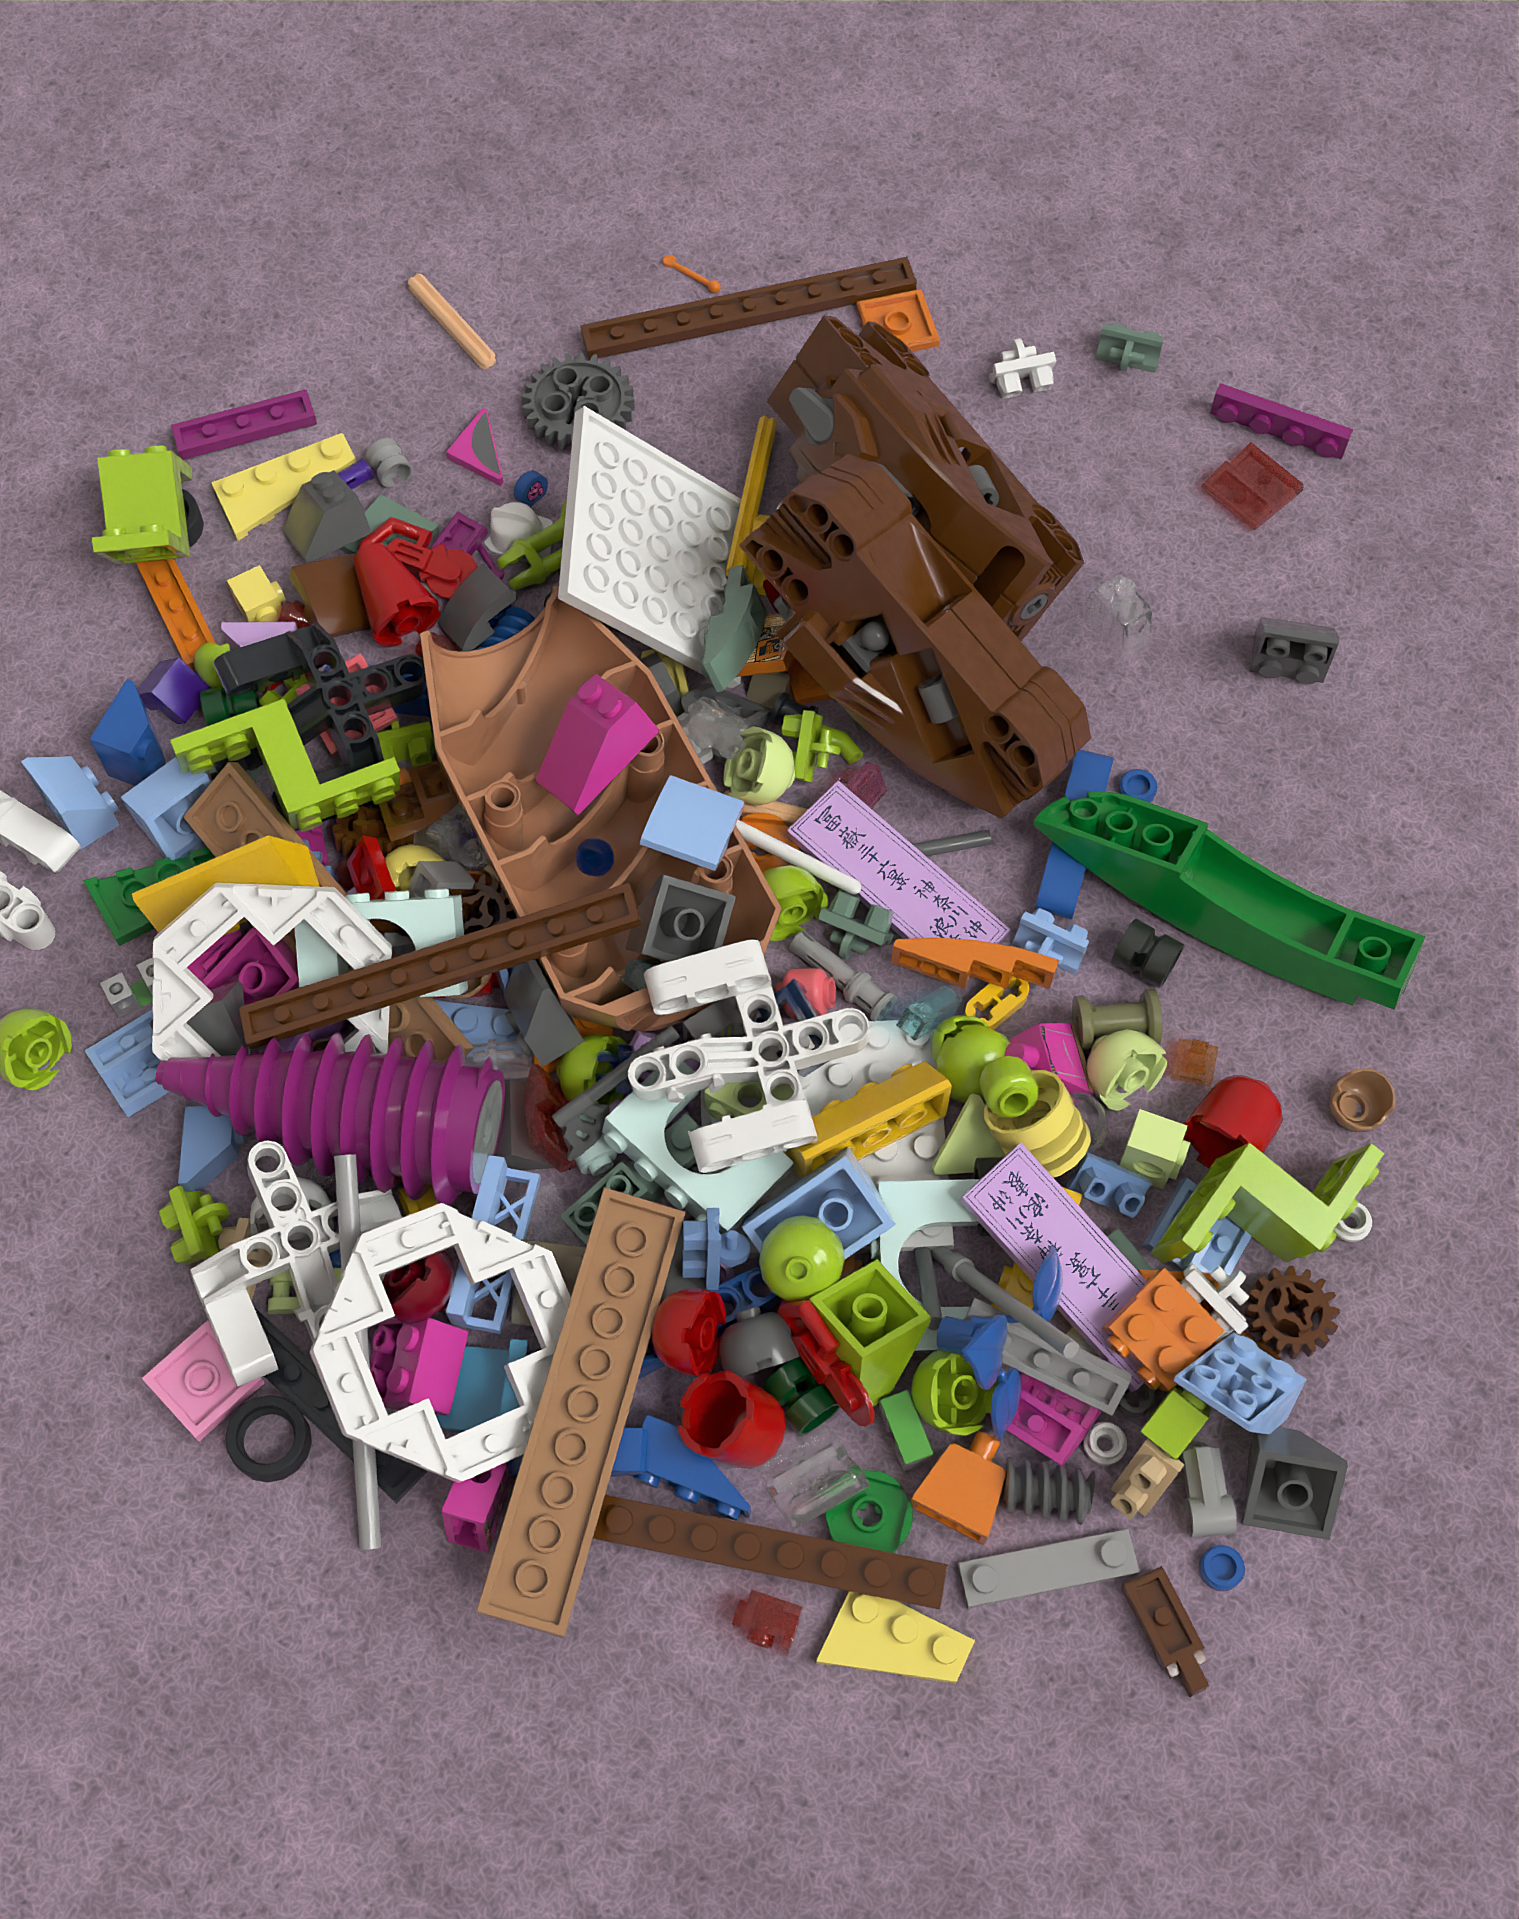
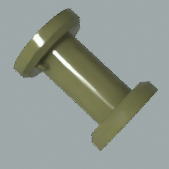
(1106, 1019)

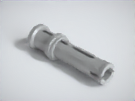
(855, 986)

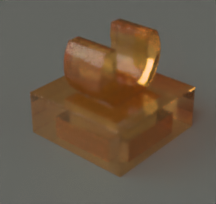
(1194, 1061)

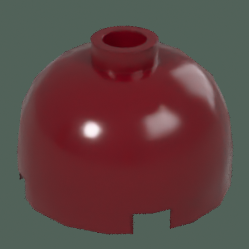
(420, 1287)

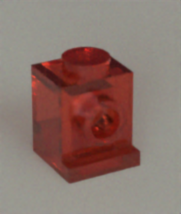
(768, 1621)

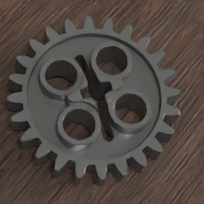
(558, 389)

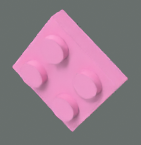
(198, 1383)

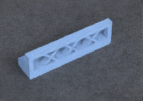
(487, 1209)

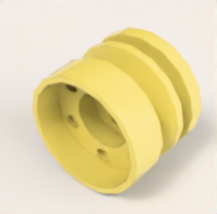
(1049, 1130)

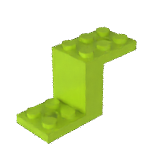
(143, 506)
(287, 765)
(1269, 1204)

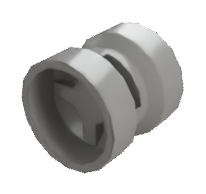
(385, 458)

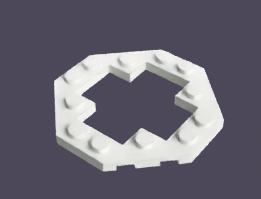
(274, 913)
(362, 1303)

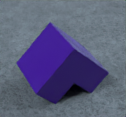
(173, 690)

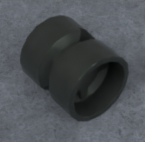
(1147, 953)

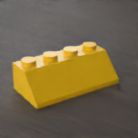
(259, 862)
(875, 1116)

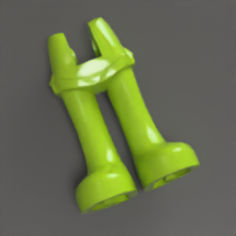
(530, 548)

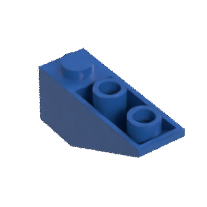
(687, 1472)

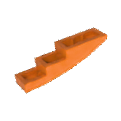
(959, 959)

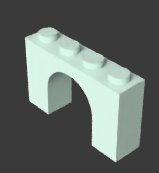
(425, 919)
(639, 1132)
(914, 1208)

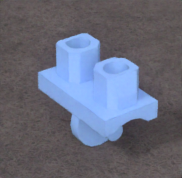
(1041, 936)

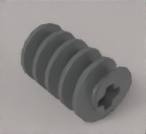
(1048, 1490)

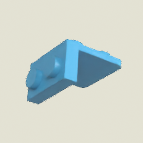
(483, 1386)

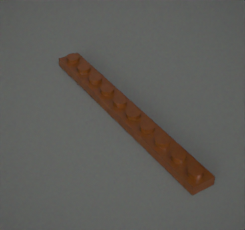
(747, 308)
(440, 966)
(772, 1552)

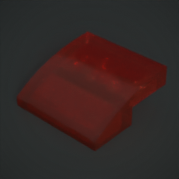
(1252, 486)
(542, 1100)

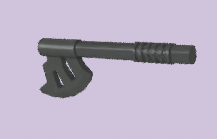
(584, 1103)

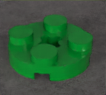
(890, 1504)

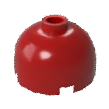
(687, 1330)

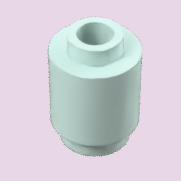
(596, 1159)

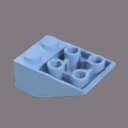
(1244, 1384)

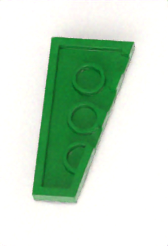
(115, 897)

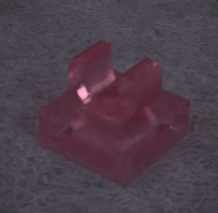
(866, 783)

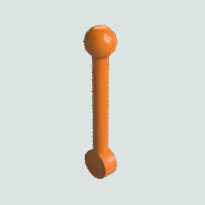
(670, 261)

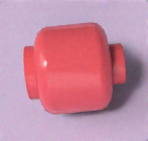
(819, 987)

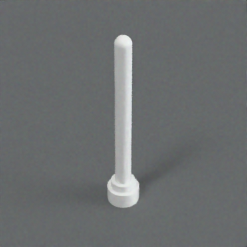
(798, 858)

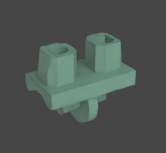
(1129, 347)
(873, 929)

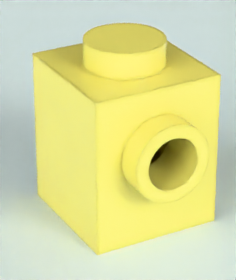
(257, 596)

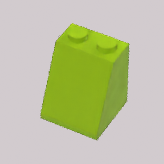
(874, 1325)

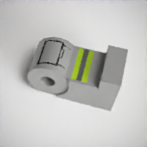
(719, 1019)

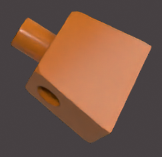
(963, 1488)

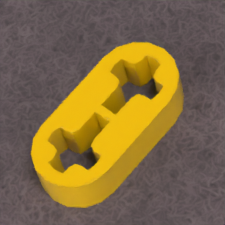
(1002, 1009)

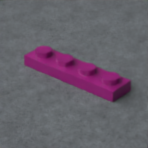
(1281, 421)
(243, 424)

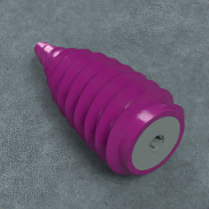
(394, 1111)

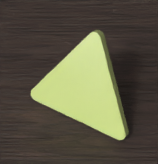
(967, 1140)

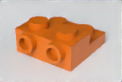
(1161, 1330)

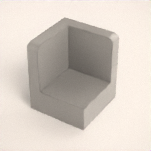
(437, 876)

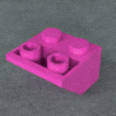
(417, 1363)

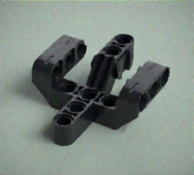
(313, 712)

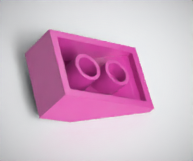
(593, 743)
(259, 967)

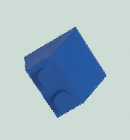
(127, 738)

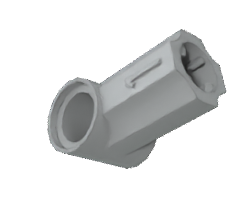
(1207, 1501)

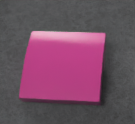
(1051, 1419)

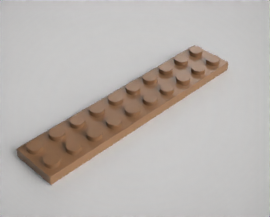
(238, 813)
(581, 1415)

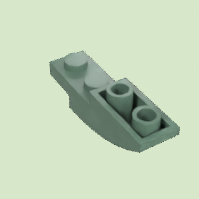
(734, 632)
(628, 1181)

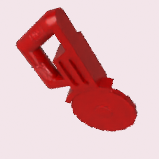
(438, 567)
(817, 1349)

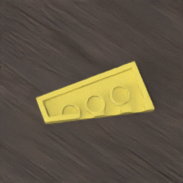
(265, 489)

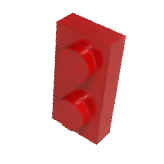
(369, 869)

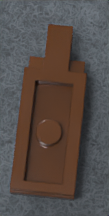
(1167, 1628)

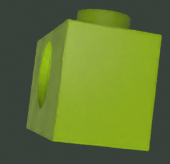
(1176, 1420)

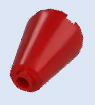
(392, 596)

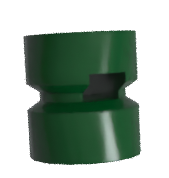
(219, 706)
(805, 1410)

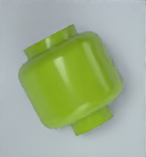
(1009, 1086)

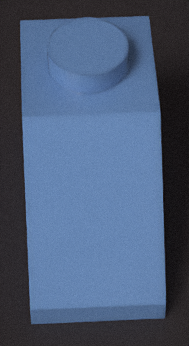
(206, 1147)

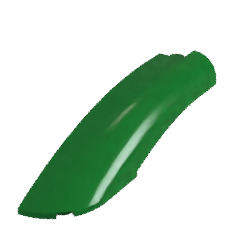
(1231, 900)

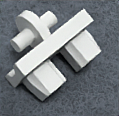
(1022, 363)
(1224, 1312)

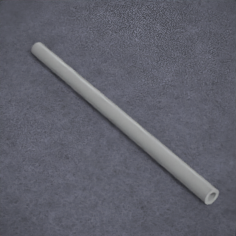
(364, 1455)

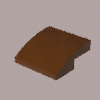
(331, 595)
(418, 801)

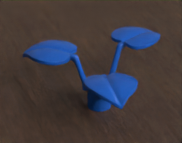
(985, 1345)

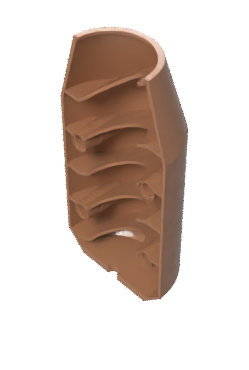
(491, 734)

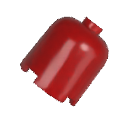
(1231, 1116)
(731, 1420)

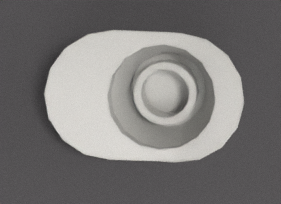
(512, 523)

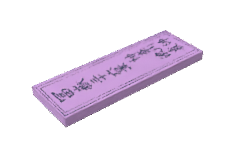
(891, 871)
(1030, 1211)

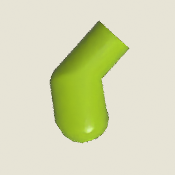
(849, 749)

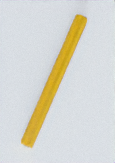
(752, 490)

